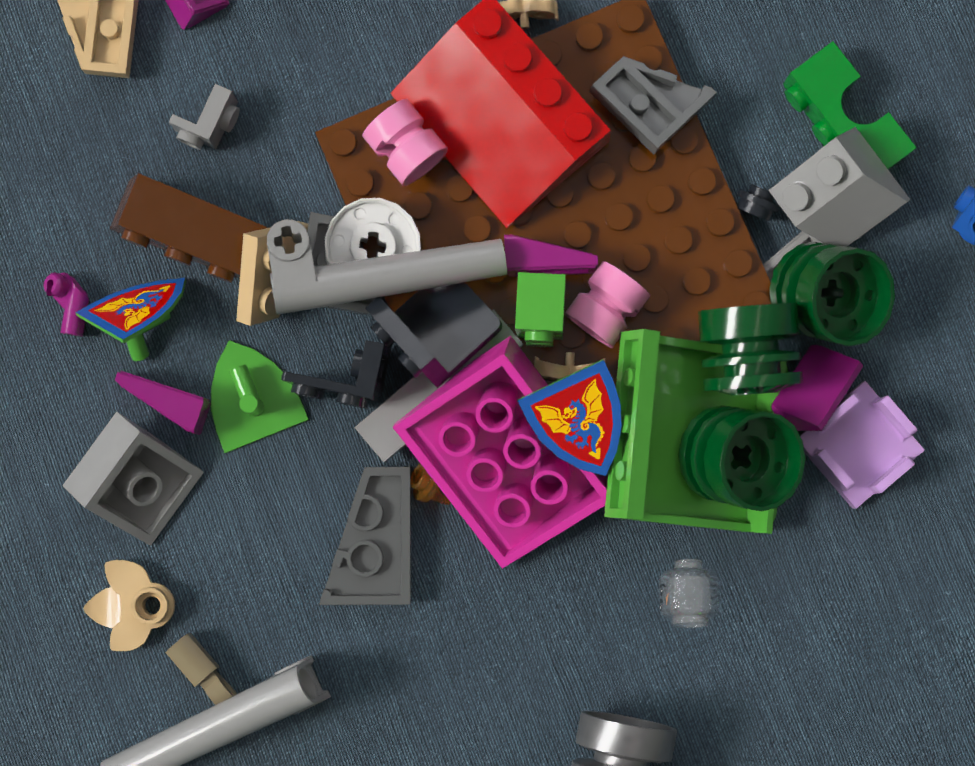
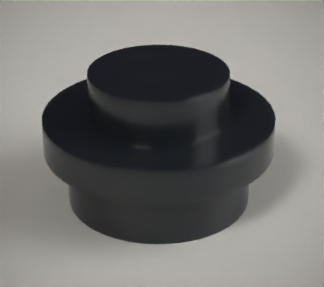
(757, 202)

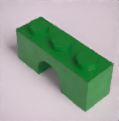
(818, 91)

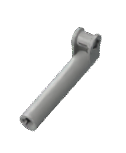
(302, 286)
(266, 703)

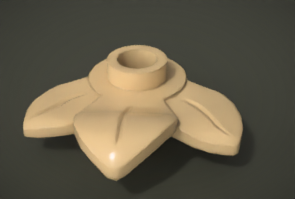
(124, 605)

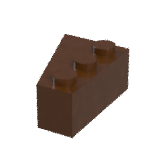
(182, 226)

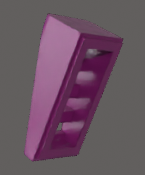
(541, 257)
(177, 405)

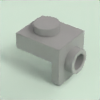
(217, 116)

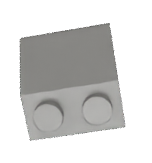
(840, 191)
(132, 479)

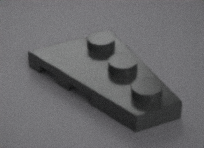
(376, 543)

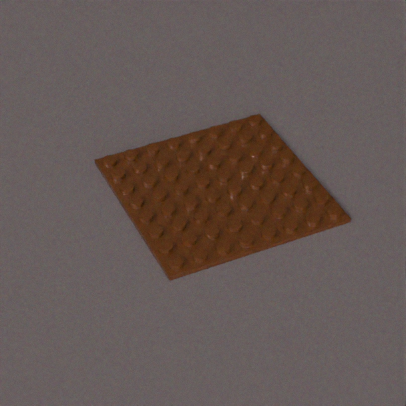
(646, 213)

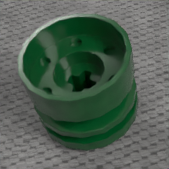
(838, 291)
(750, 347)
(742, 457)

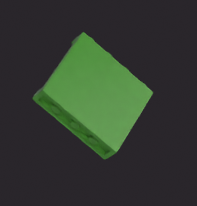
(659, 397)

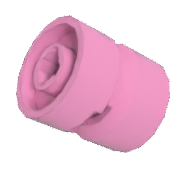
(403, 140)
(607, 304)

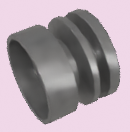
(623, 740)

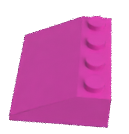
(492, 461)

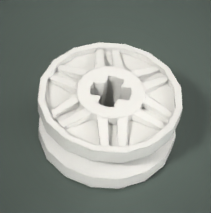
(370, 218)

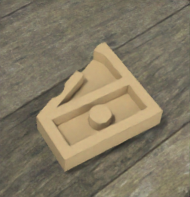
(101, 34)
(255, 287)

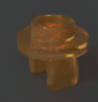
(425, 487)

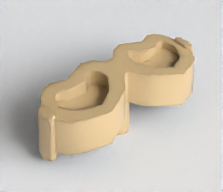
(531, 8)
(554, 371)

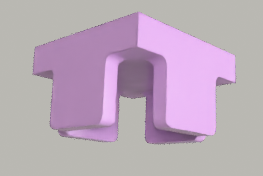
(863, 445)

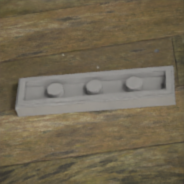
(378, 426)

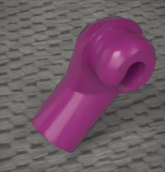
(71, 298)

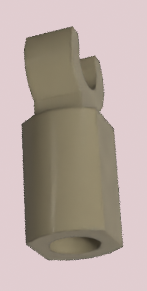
(200, 668)

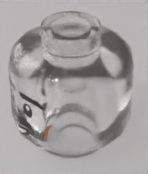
(689, 594)

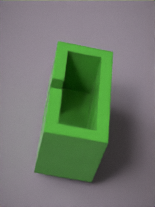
(540, 308)

